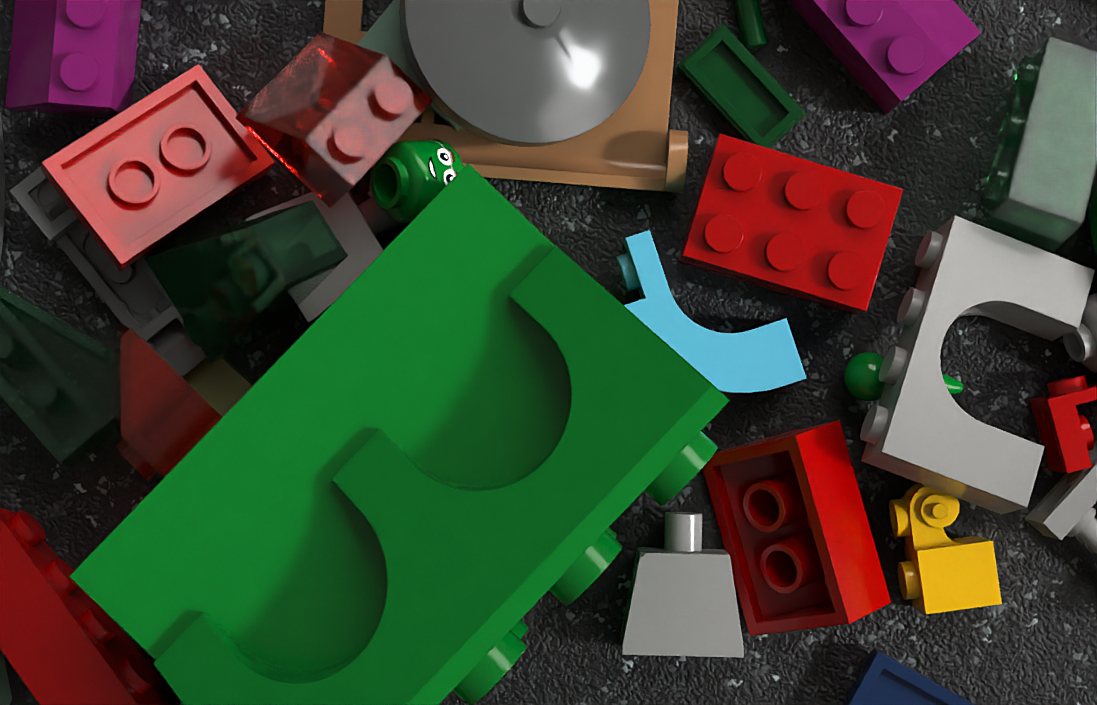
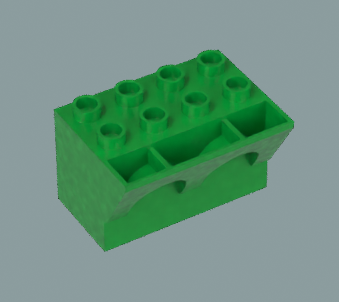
(409, 477)

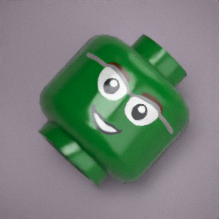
(412, 176)

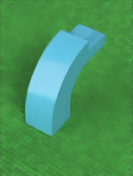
(730, 361)

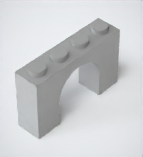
(918, 424)

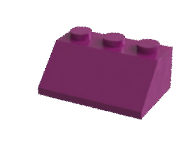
(889, 42)
(73, 57)

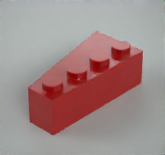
(59, 635)

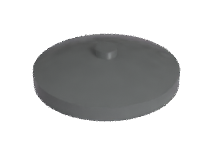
(526, 66)

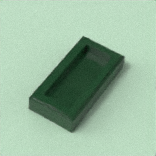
(740, 89)

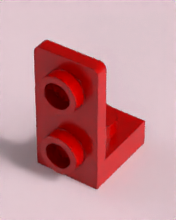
(1060, 428)

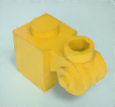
(938, 570)

